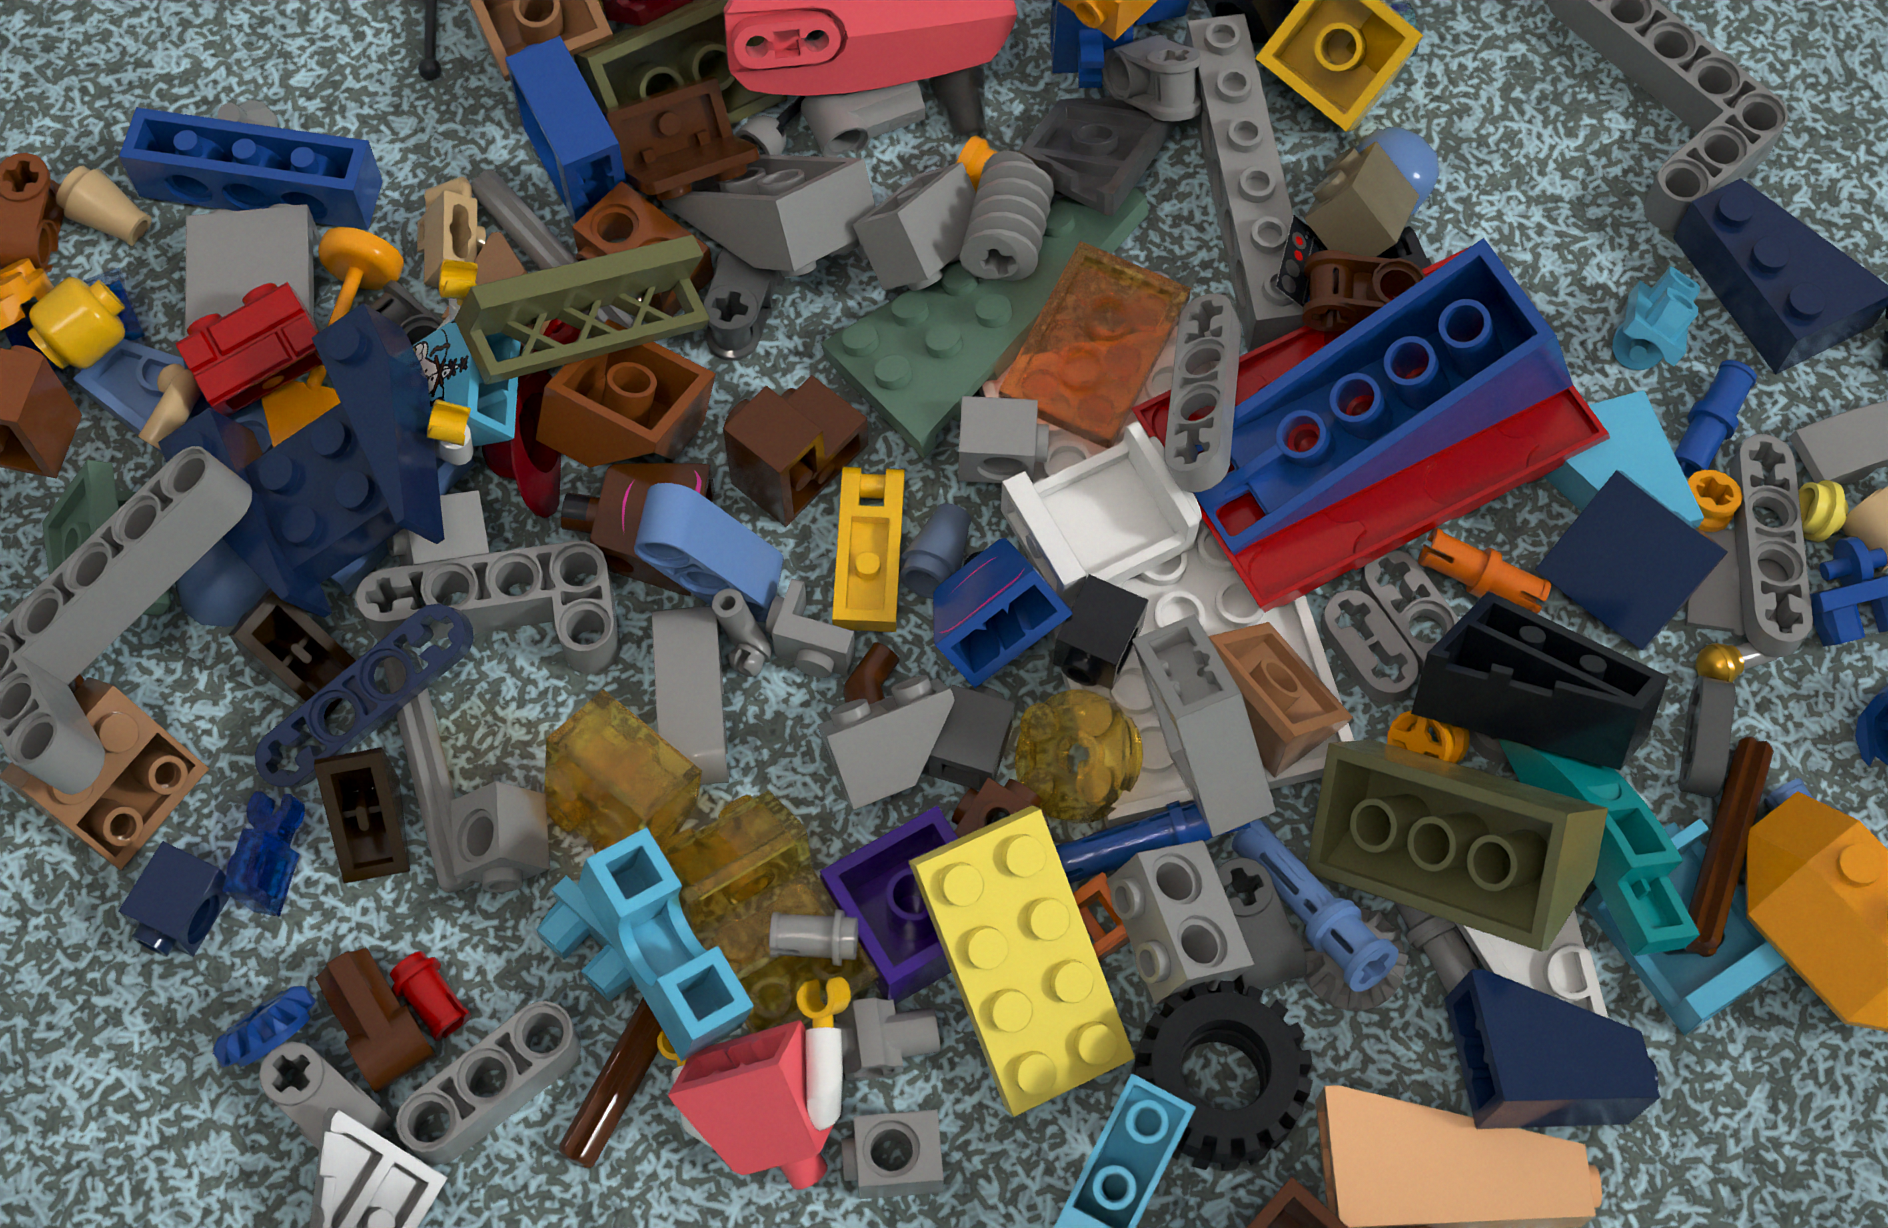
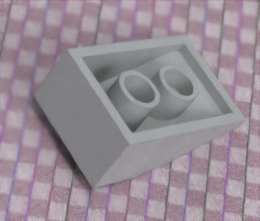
(782, 210)

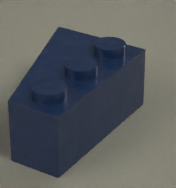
(1778, 275)

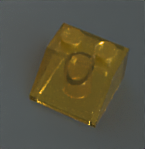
(735, 856)

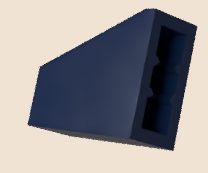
(1545, 1059)

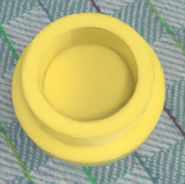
(1822, 509)

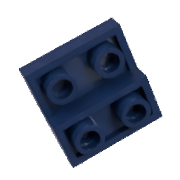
(1631, 560)

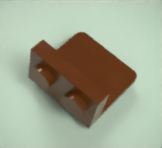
(678, 139)

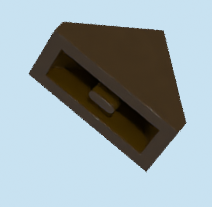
(289, 649)
(364, 813)

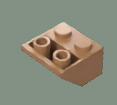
(137, 787)

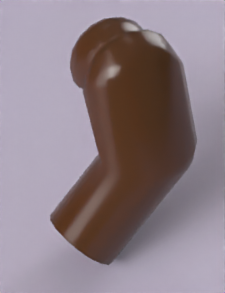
(870, 674)

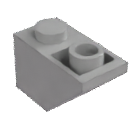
(885, 743)

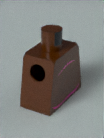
(617, 514)

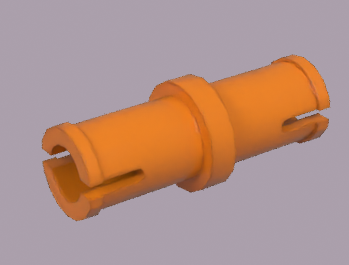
(1483, 571)

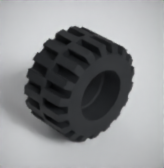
(1257, 1032)

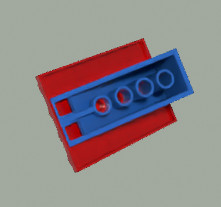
(1387, 427)

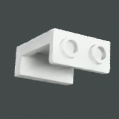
(1102, 516)

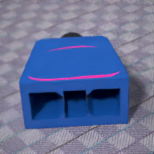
(993, 611)

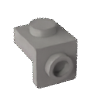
(811, 644)

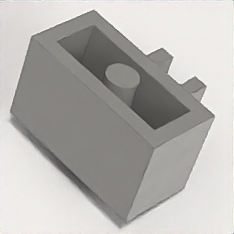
(918, 228)

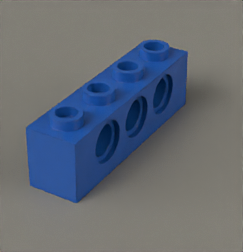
(250, 166)

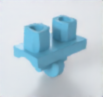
(1656, 322)
(569, 925)

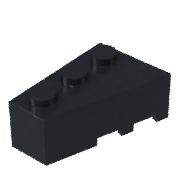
(1538, 685)

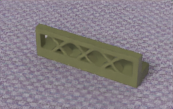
(579, 287)

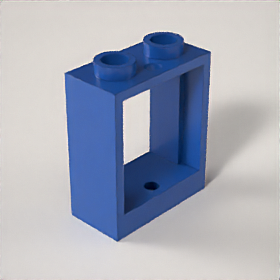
(565, 125)

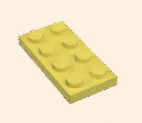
(1022, 960)

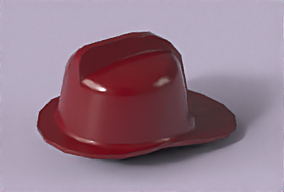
(524, 459)

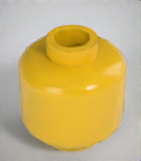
(77, 323)

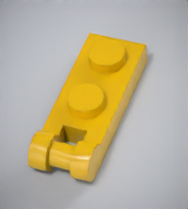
(868, 551)

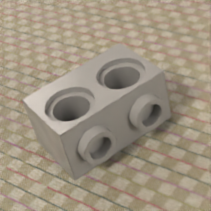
(1178, 920)

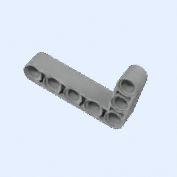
(1697, 83)
(94, 601)

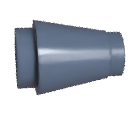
(935, 550)

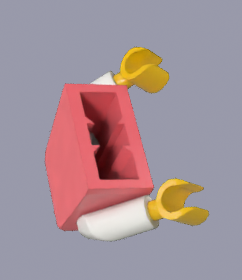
(768, 1093)

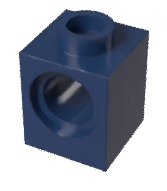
(175, 901)

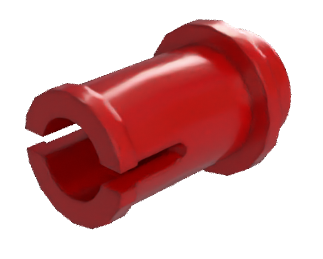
(429, 994)

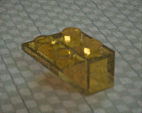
(616, 776)
(774, 981)

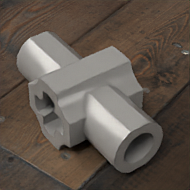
(879, 1038)

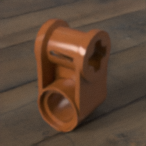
(28, 211)

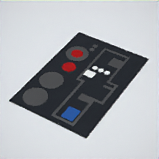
(1299, 245)

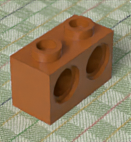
(632, 217)

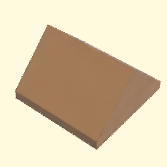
(1282, 695)

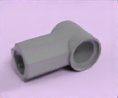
(851, 119)

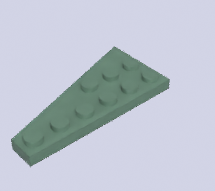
(955, 335)

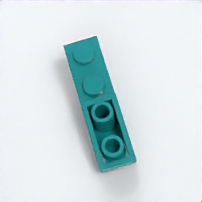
(1633, 850)

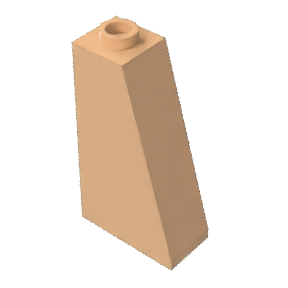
(1432, 1167)

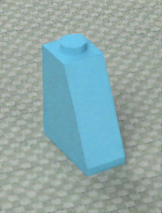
(1637, 449)

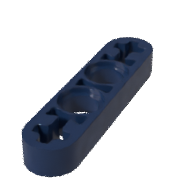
(359, 688)

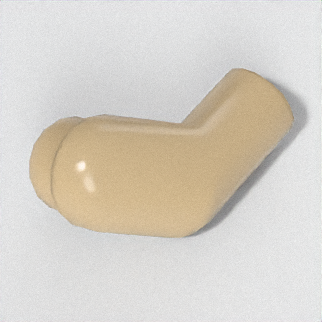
(175, 405)

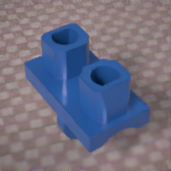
(1836, 609)

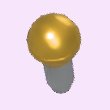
(1729, 661)

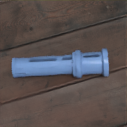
(1330, 922)

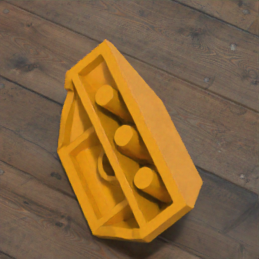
(1823, 904)

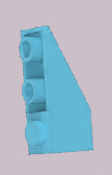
(1127, 1158)

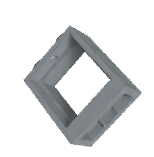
(1204, 725)

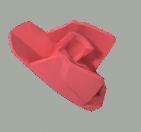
(862, 42)

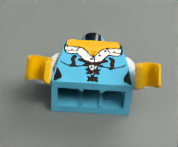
(461, 405)

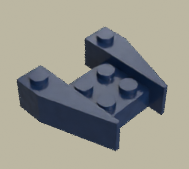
(344, 475)

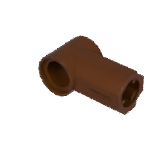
(380, 1031)

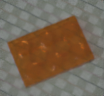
(1096, 344)

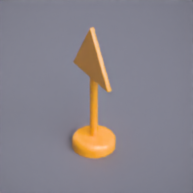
(360, 262)

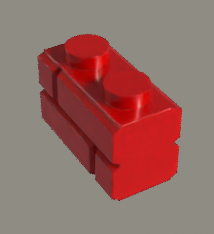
(251, 348)

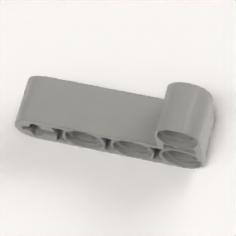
(490, 609)

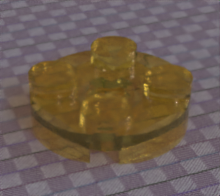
(1044, 747)

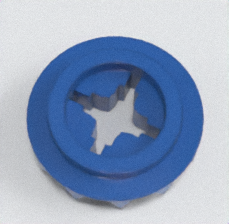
(264, 1027)

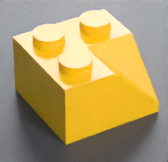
(1340, 54)

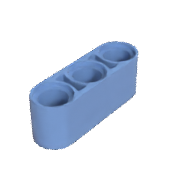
(706, 548)

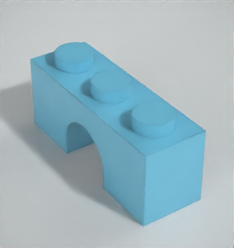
(640, 911)

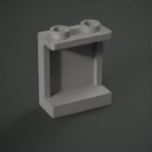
(243, 250)

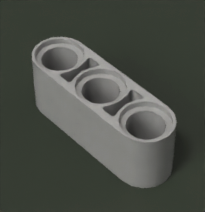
(691, 687)
(454, 1087)

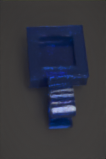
(263, 859)

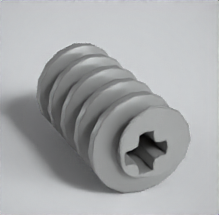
(1007, 218)

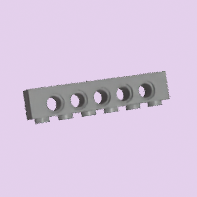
(1243, 175)

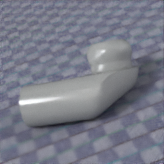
(743, 632)

